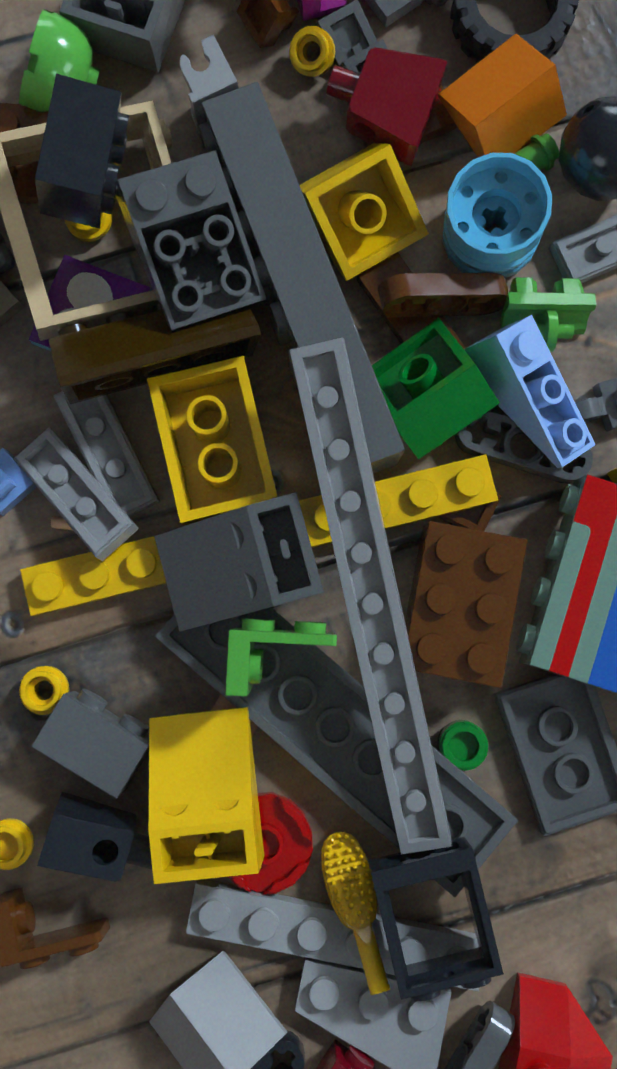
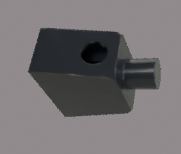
(76, 837)

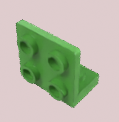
(246, 662)

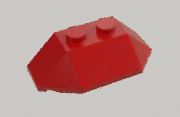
(551, 1029)

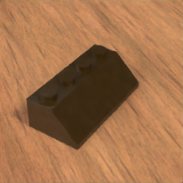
(142, 347)

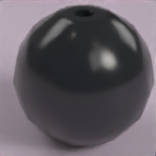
(590, 150)

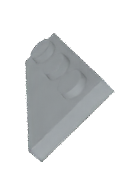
(381, 1025)

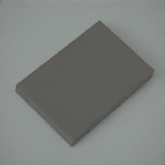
(561, 750)

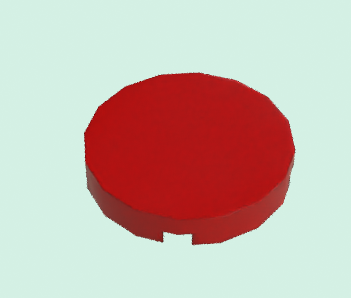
(285, 845)

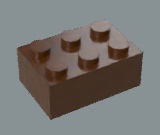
(464, 602)

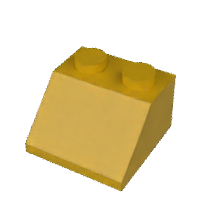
(363, 209)

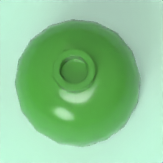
(55, 48)

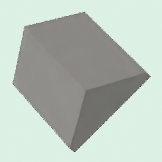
(217, 1020)

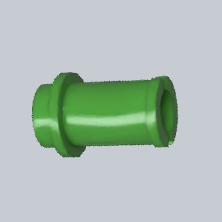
(541, 151)

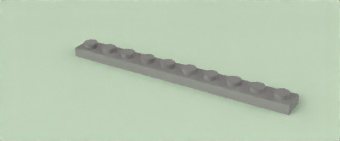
(371, 594)

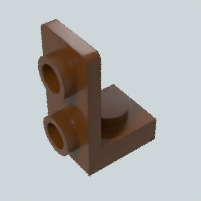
(20, 945)

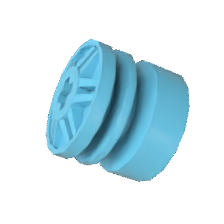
(502, 192)

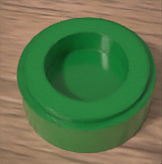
(463, 744)

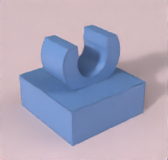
(13, 482)

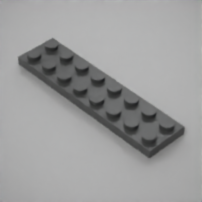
(327, 727)

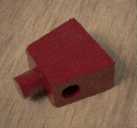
(389, 98)

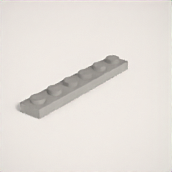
(308, 927)

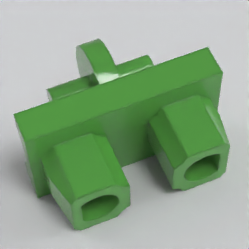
(555, 313)

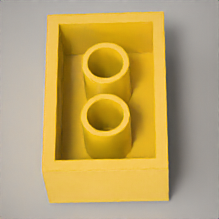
(211, 439)

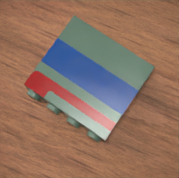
(577, 598)

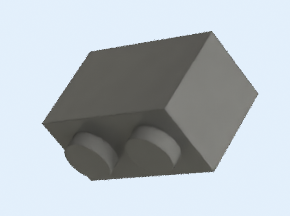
(94, 741)

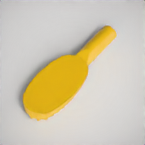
(354, 901)

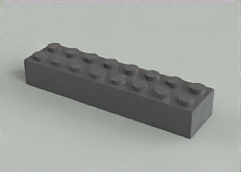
(290, 253)

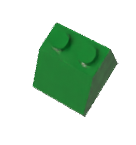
(432, 388)

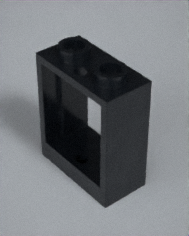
(465, 968)

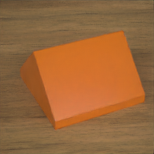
(506, 98)

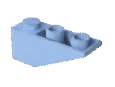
(532, 390)

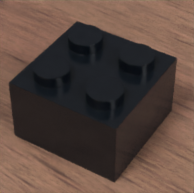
(81, 152)

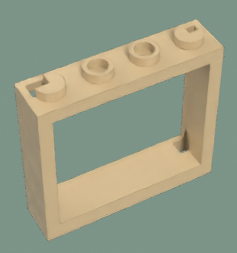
(24, 147)

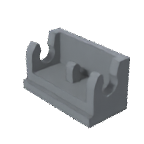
(208, 83)

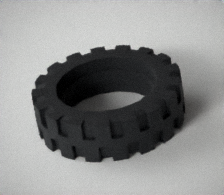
(482, 39)

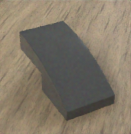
(351, 36)

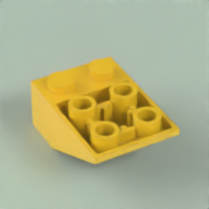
(203, 797)

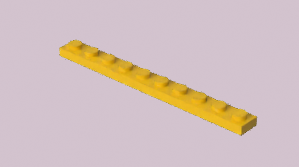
(139, 567)

